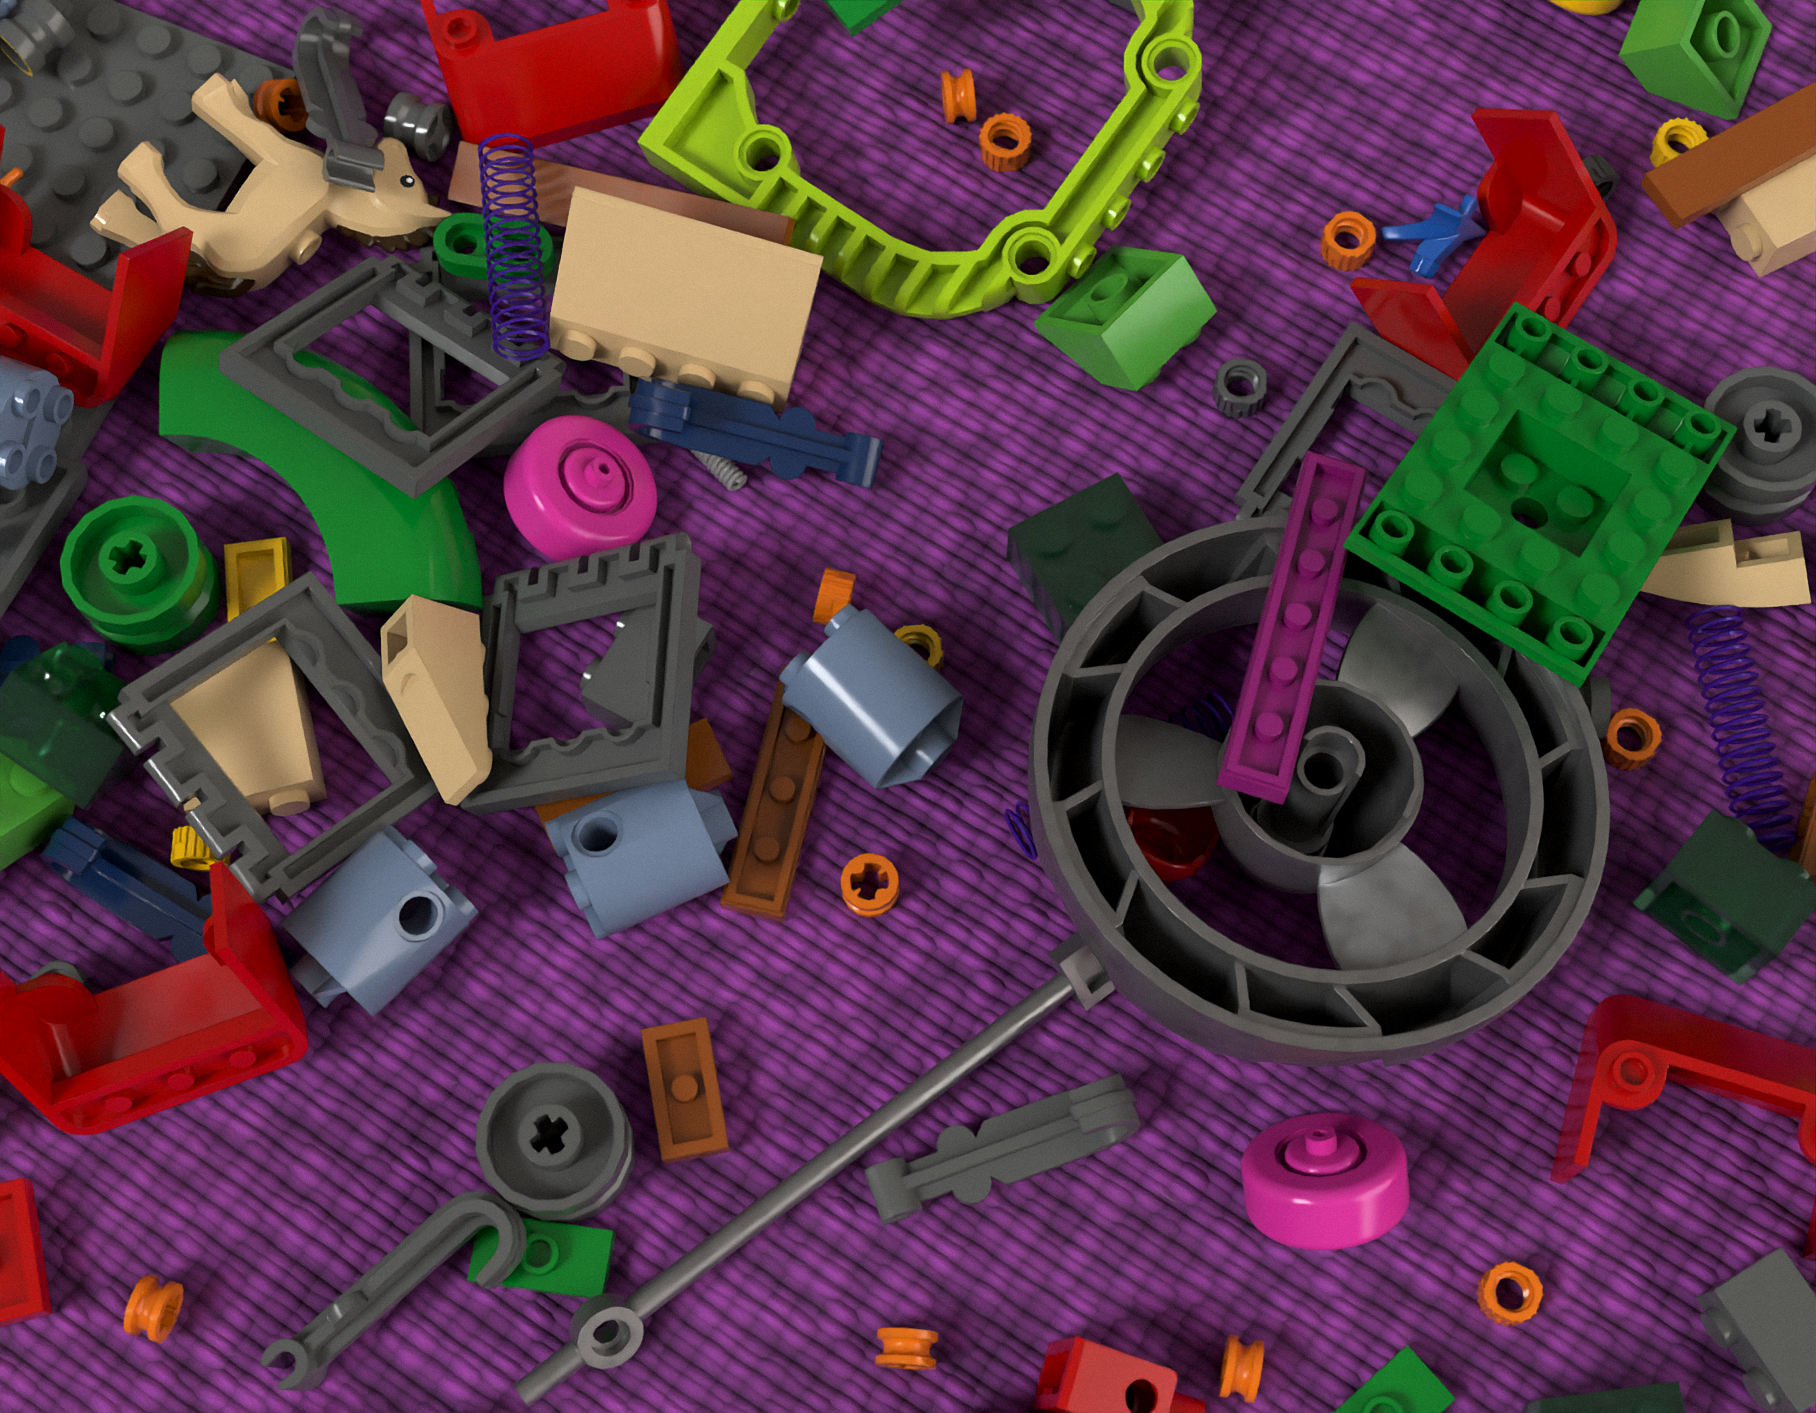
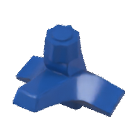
(1437, 235)

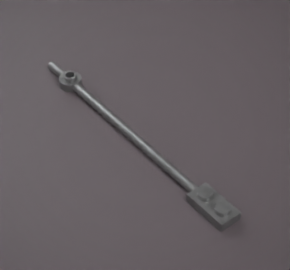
(616, 1342)

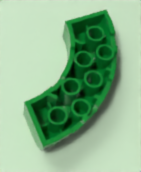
(374, 533)

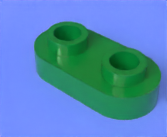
(467, 231)

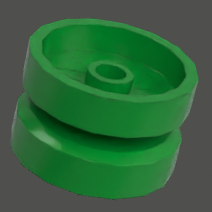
(141, 575)

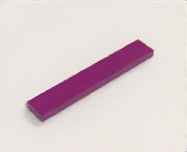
(1293, 629)

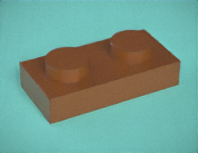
(685, 1090)

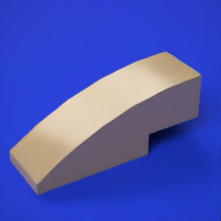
(1712, 569)

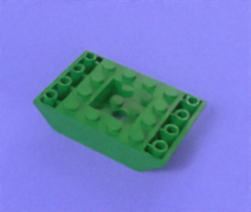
(1575, 446)

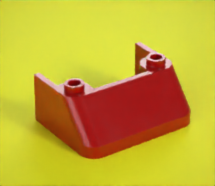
(558, 77)
(1542, 247)
(75, 325)
(160, 1036)
(1640, 1043)

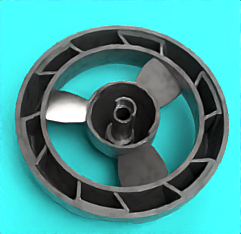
(1400, 945)

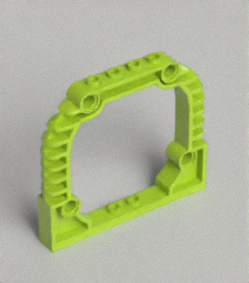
(713, 141)

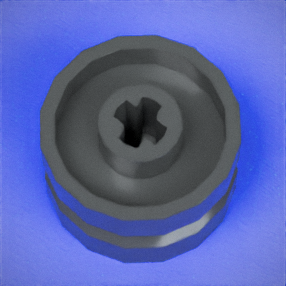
(1772, 453)
(531, 1112)

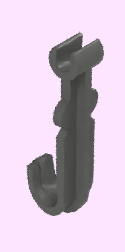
(333, 97)
(1007, 1148)
(396, 1277)

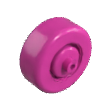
(579, 488)
(1325, 1181)

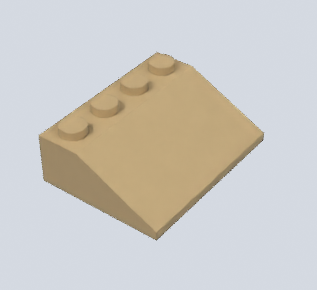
(681, 299)

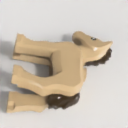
(276, 209)

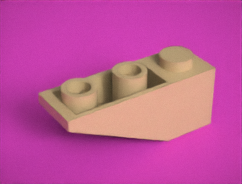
(437, 684)

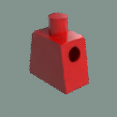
(1094, 1379)

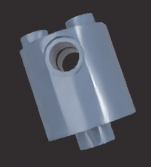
(30, 422)
(874, 700)
(642, 852)
(375, 923)

